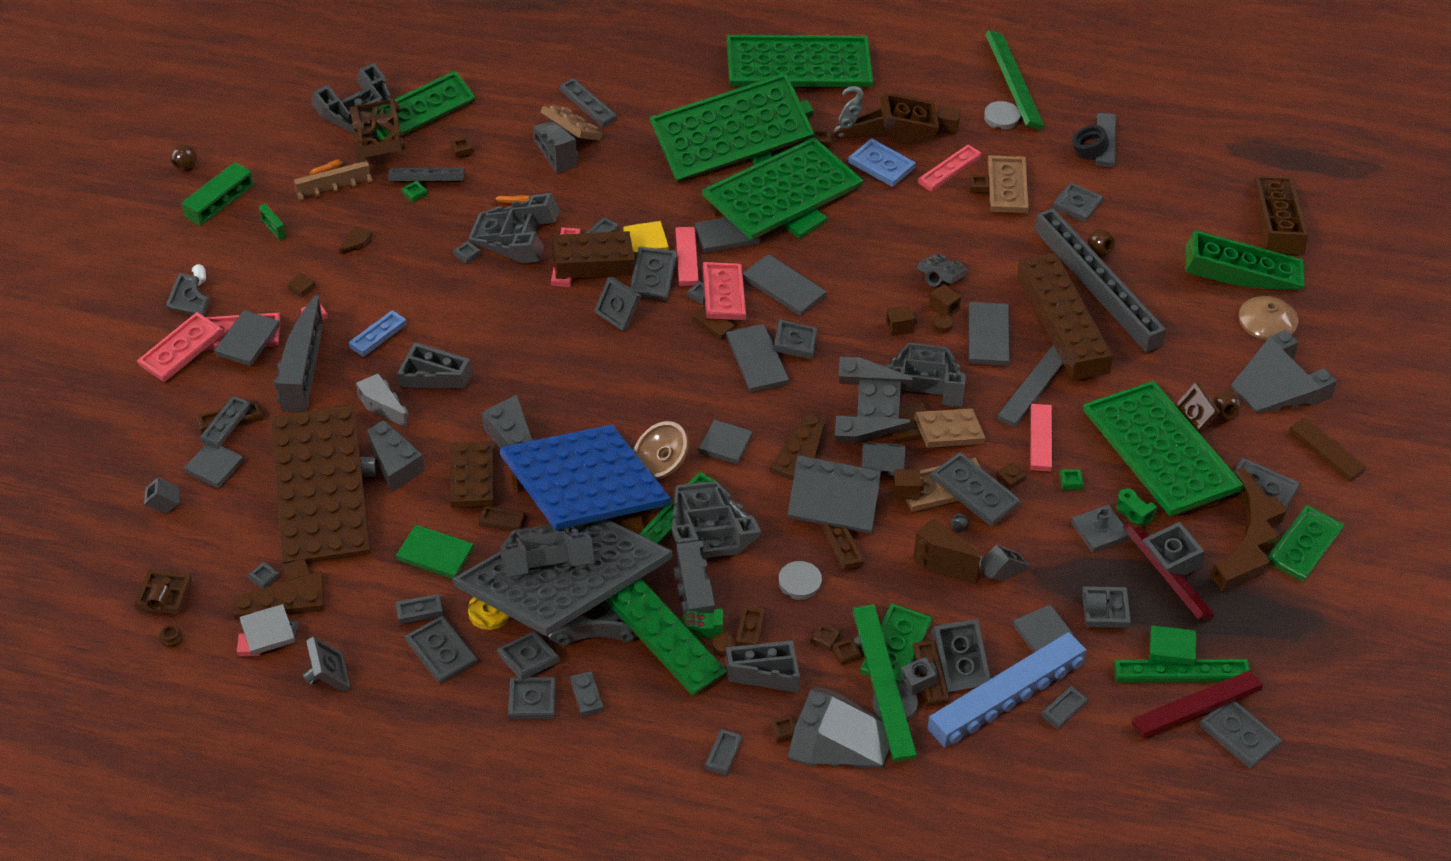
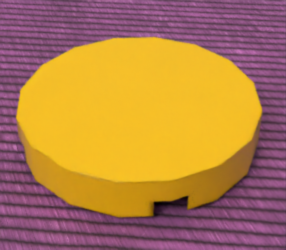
(486, 616)

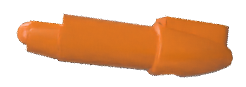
(330, 166)
(509, 199)

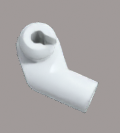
(200, 272)

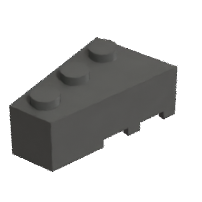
(556, 146)
(433, 369)
(506, 423)
(394, 455)
(693, 578)

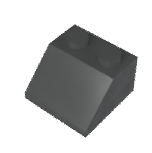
(883, 456)
(1176, 549)

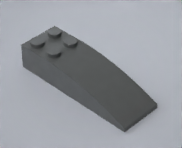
(299, 359)

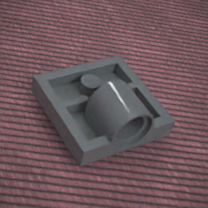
(947, 270)
(1106, 607)

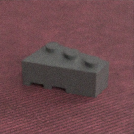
(764, 665)

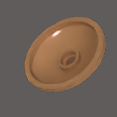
(1267, 316)
(662, 448)

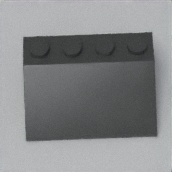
(834, 494)

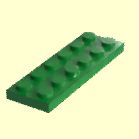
(428, 103)
(666, 637)

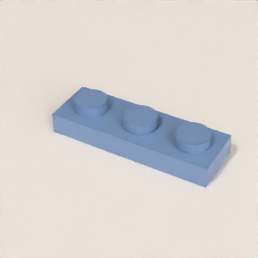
(377, 333)

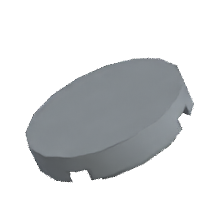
(1002, 115)
(800, 580)

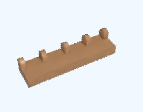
(332, 180)

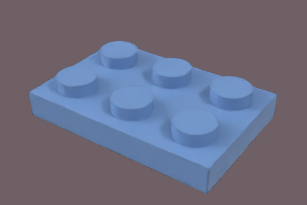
(882, 162)

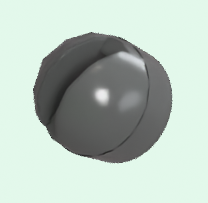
(959, 522)

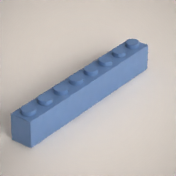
(1006, 690)

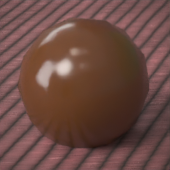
(183, 157)
(1101, 242)
(1228, 405)

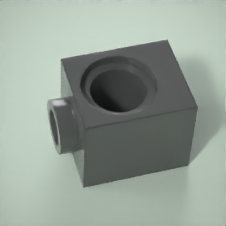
(918, 684)

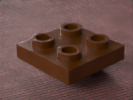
(163, 592)

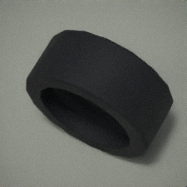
(1088, 133)

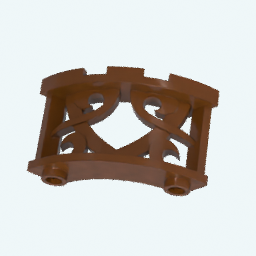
(368, 146)

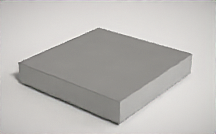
(267, 629)

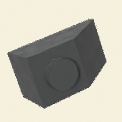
(1003, 563)

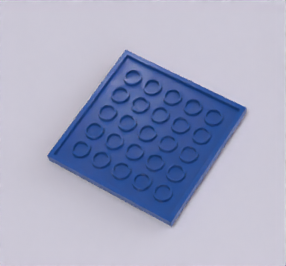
(584, 476)

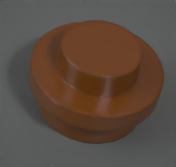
(170, 635)

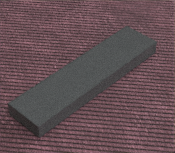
(588, 102)
(1107, 121)
(426, 174)

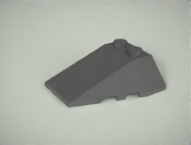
(710, 515)
(837, 733)

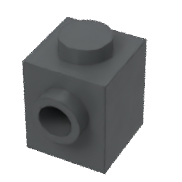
(161, 495)

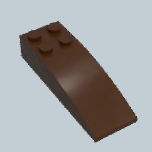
(1280, 215)

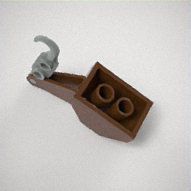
(900, 116)

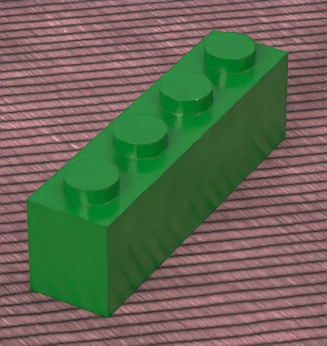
(217, 194)

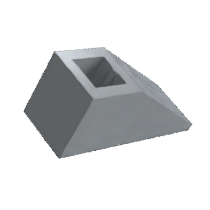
(379, 399)

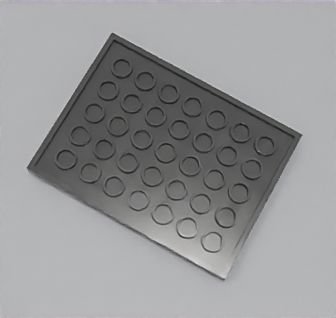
(561, 592)

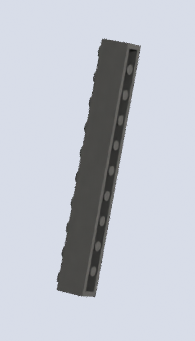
(1100, 280)

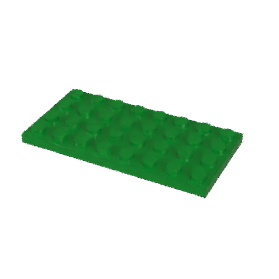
(805, 59)
(731, 127)
(782, 188)
(1162, 448)

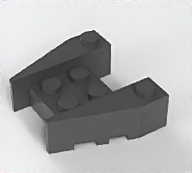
(876, 401)

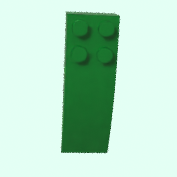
(1241, 263)

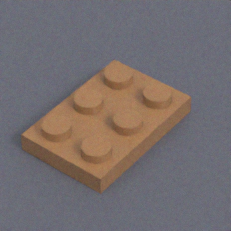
(571, 122)
(949, 428)

